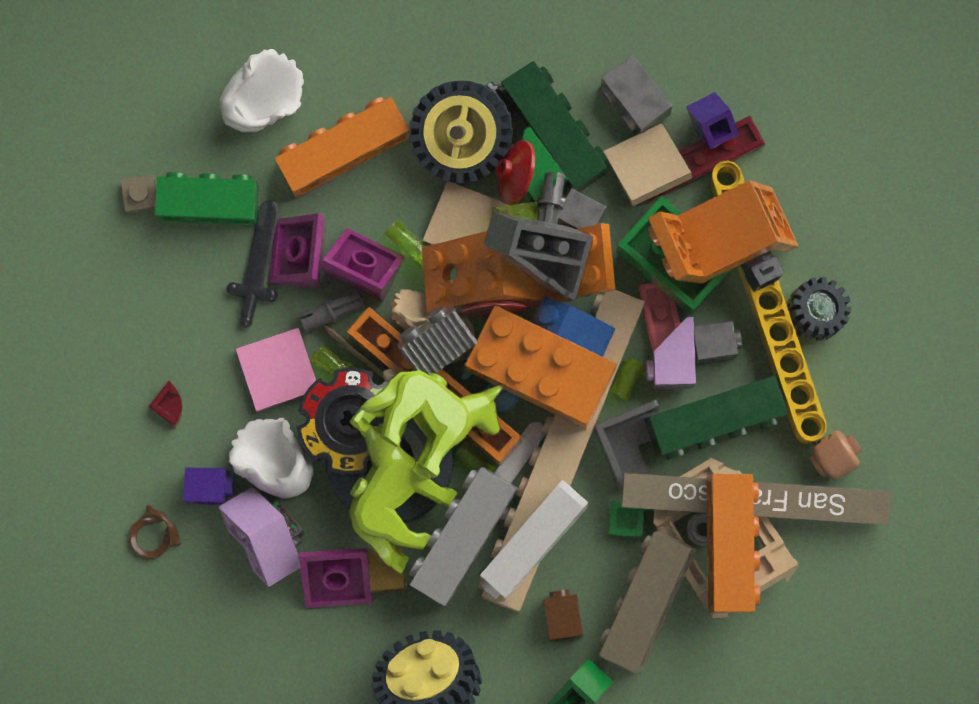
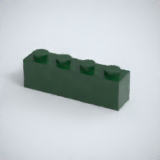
(550, 119)
(715, 416)

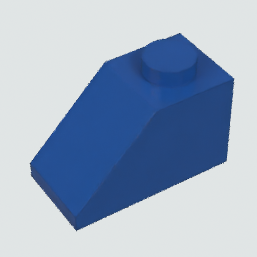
(574, 325)

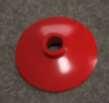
(515, 172)

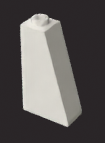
(533, 541)

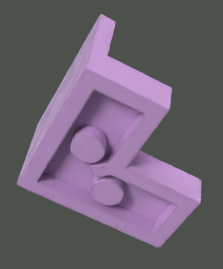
(262, 534)

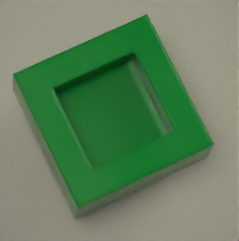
(625, 521)

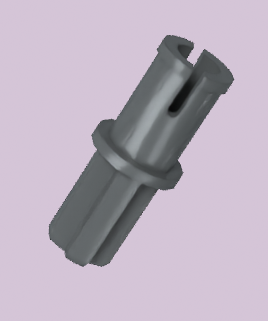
(551, 198)
(331, 311)

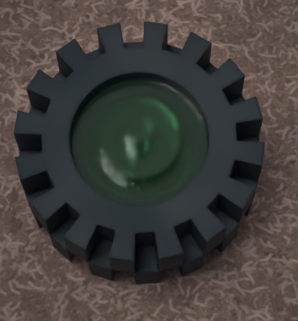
(819, 309)

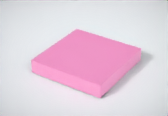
(276, 369)

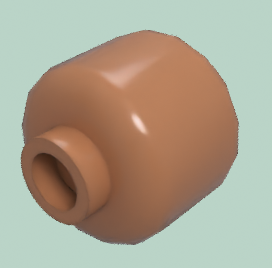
(835, 455)

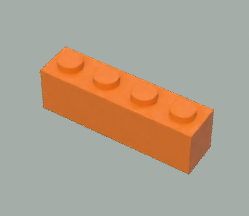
(343, 146)
(731, 543)

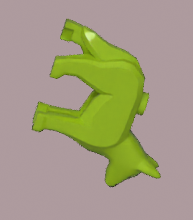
(435, 410)
(385, 489)

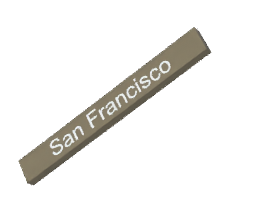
(774, 499)

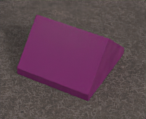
(298, 251)
(362, 264)
(335, 577)

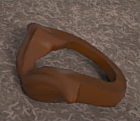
(153, 516)

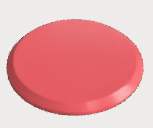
(484, 309)

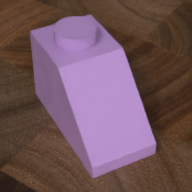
(674, 360)

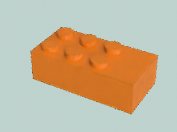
(540, 367)

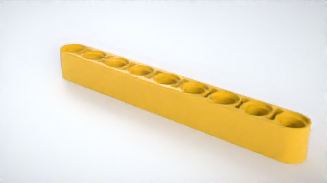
(777, 350)

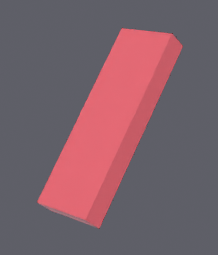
(659, 314)

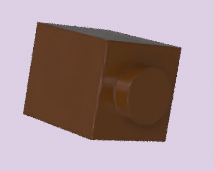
(562, 615)

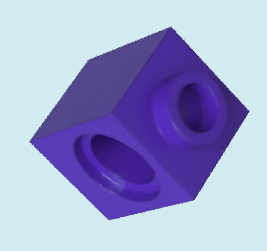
(207, 486)

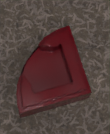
(168, 404)

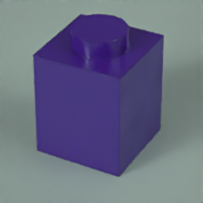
(712, 120)

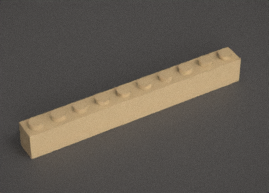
(565, 440)

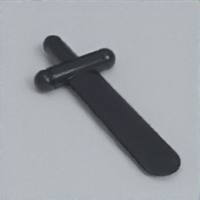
(257, 266)

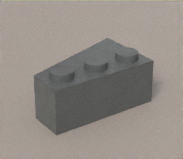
(542, 250)

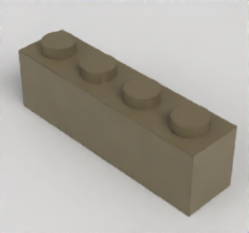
(647, 601)

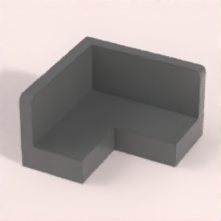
(620, 440)

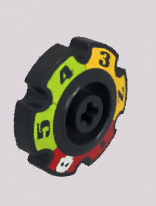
(325, 431)

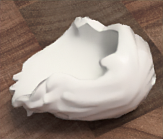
(261, 92)
(272, 458)

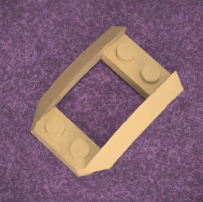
(775, 559)

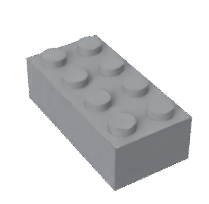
(463, 536)

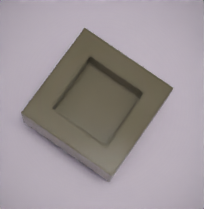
(139, 193)

